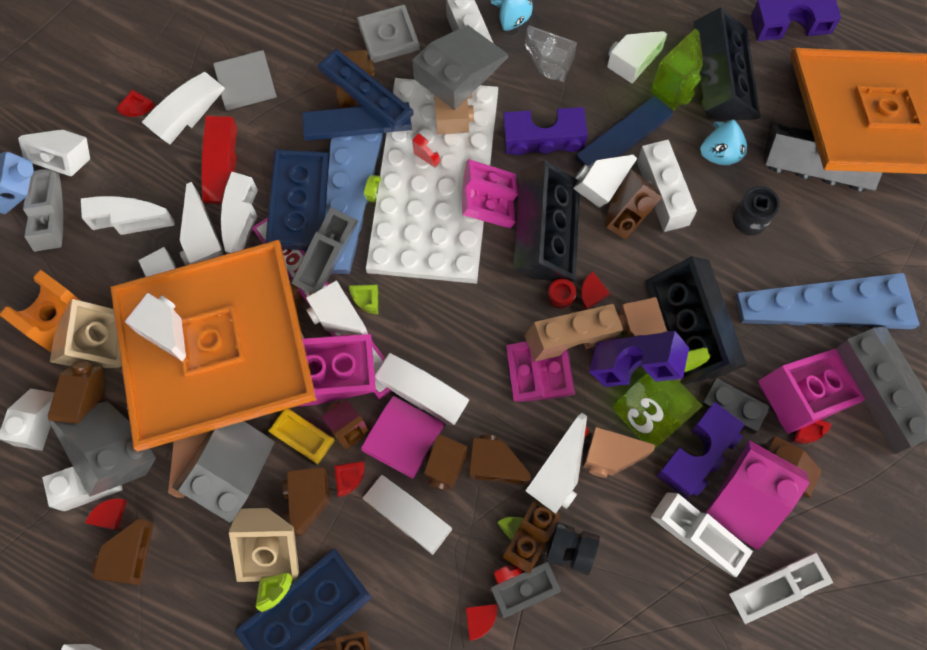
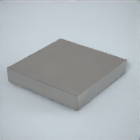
(388, 33)
(245, 80)

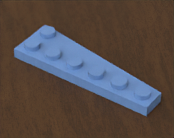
(349, 168)
(852, 302)

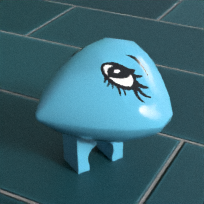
(513, 12)
(725, 144)

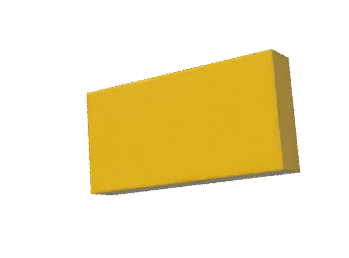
(301, 435)

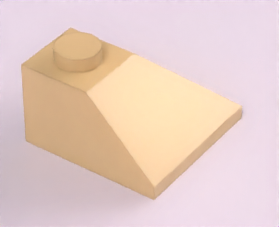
(86, 334)
(262, 545)

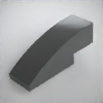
(324, 251)

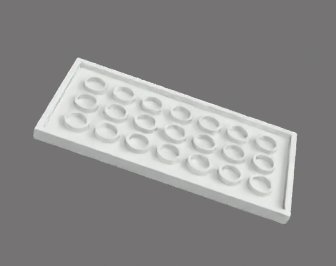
(419, 207)

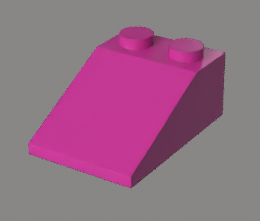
(340, 367)
(810, 390)
(757, 495)

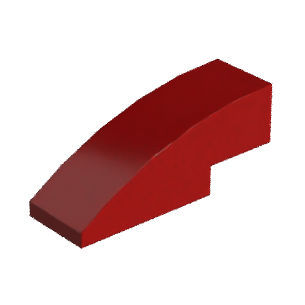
(217, 157)

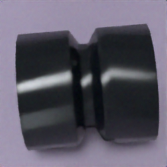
(756, 210)
(583, 552)

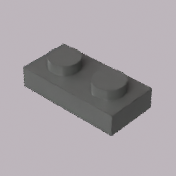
(739, 404)
(525, 590)

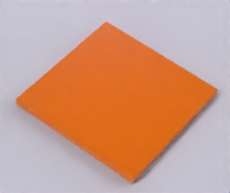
(865, 108)
(238, 343)

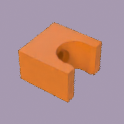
(35, 319)

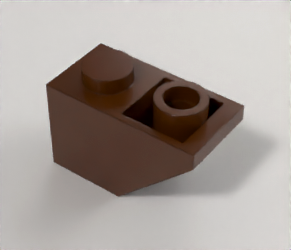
(631, 204)
(307, 497)

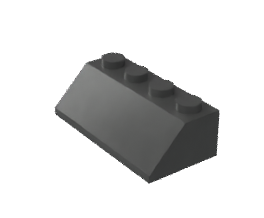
(888, 386)

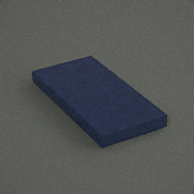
(297, 197)
(309, 610)

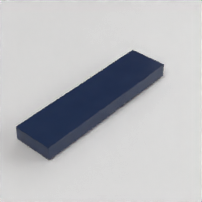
(365, 90)
(345, 123)
(627, 132)

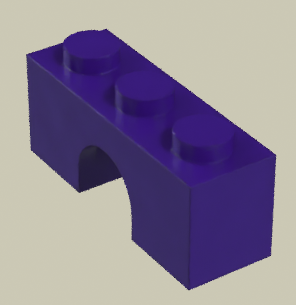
(773, 17)
(524, 136)
(660, 355)
(717, 431)

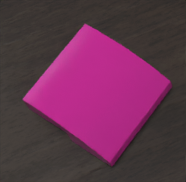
(489, 194)
(538, 379)
(402, 437)

